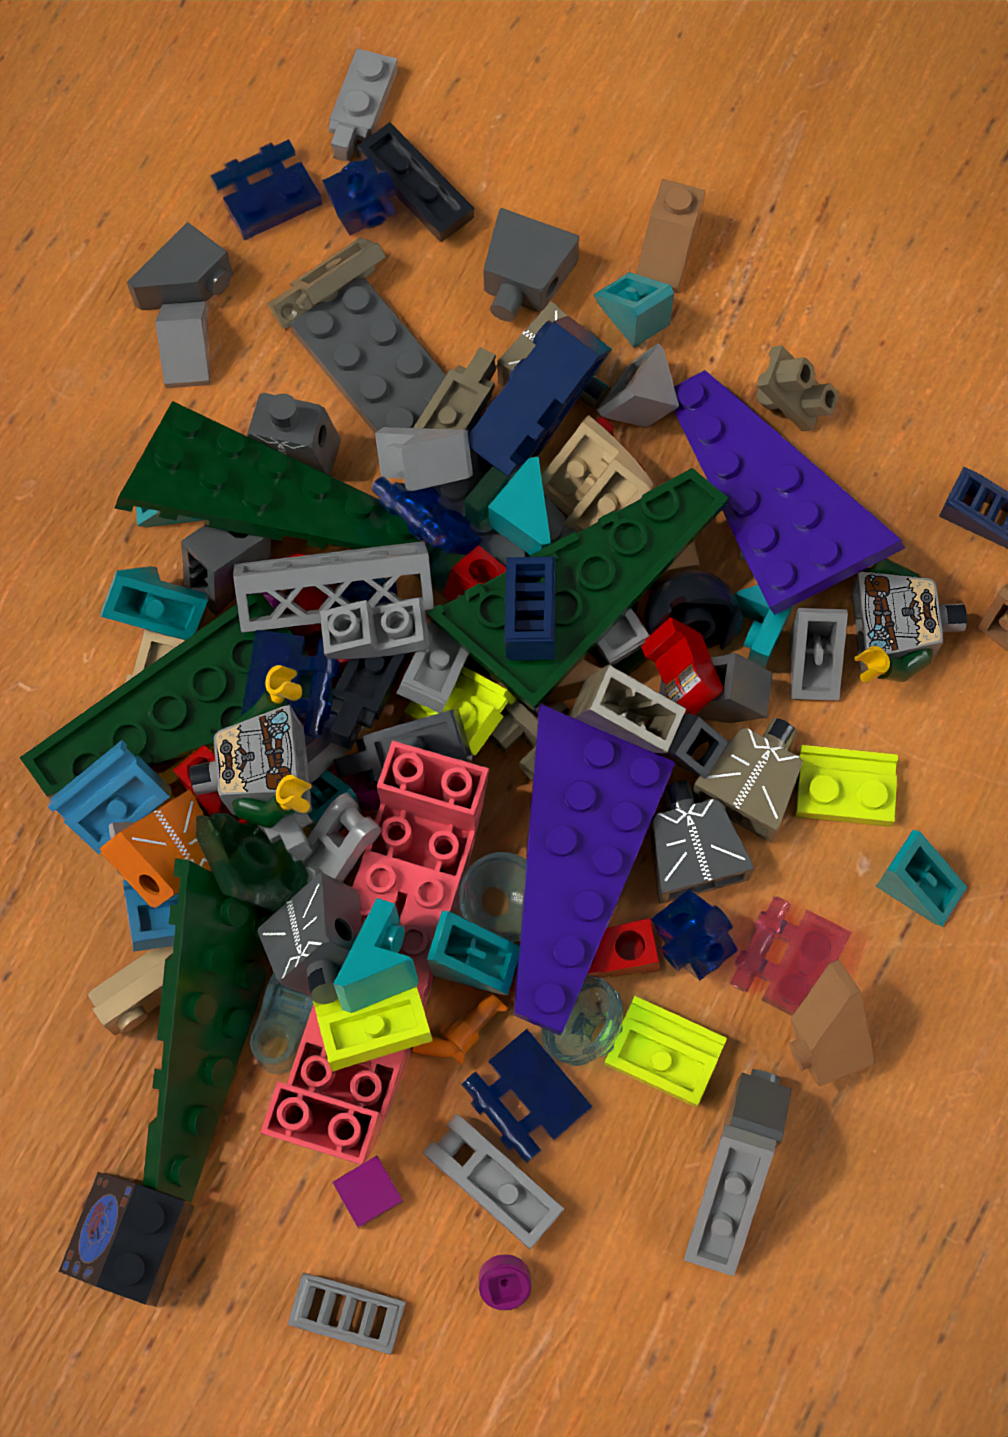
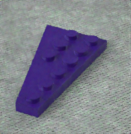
(783, 510)
(583, 836)

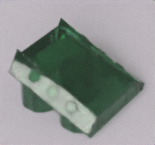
(248, 862)

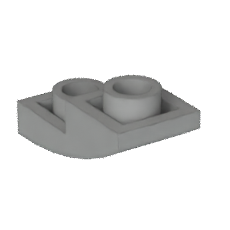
(371, 632)

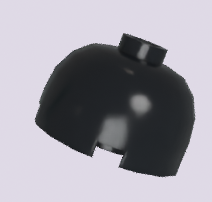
(700, 603)

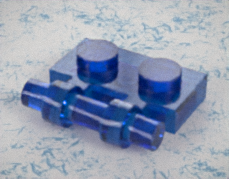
(272, 199)
(427, 517)
(288, 651)
(540, 1088)

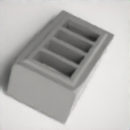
(304, 1299)

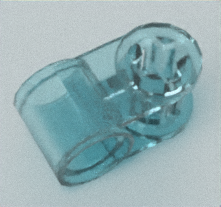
(282, 1015)

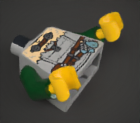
(899, 621)
(261, 758)

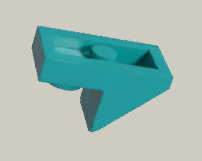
(152, 604)
(766, 626)
(374, 964)

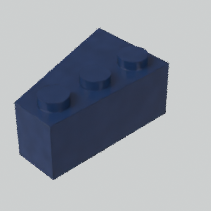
(538, 395)

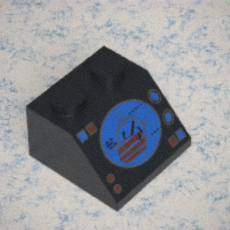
(126, 1239)

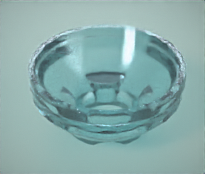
(499, 871)
(594, 1005)

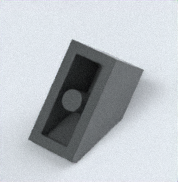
(182, 271)
(743, 694)
(759, 1105)

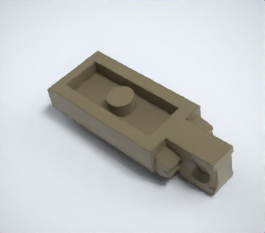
(325, 279)
(461, 395)

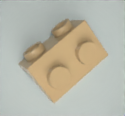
(131, 993)

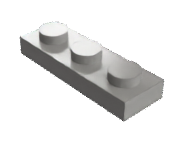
(730, 1199)

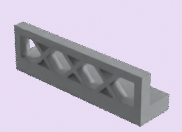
(328, 569)

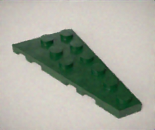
(251, 489)
(597, 582)
(165, 707)
(204, 1022)

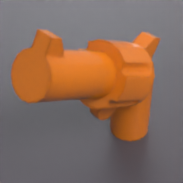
(462, 1033)

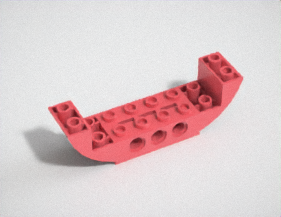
(416, 862)

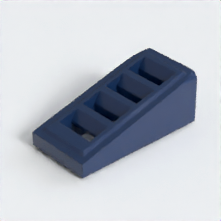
(967, 516)
(530, 637)

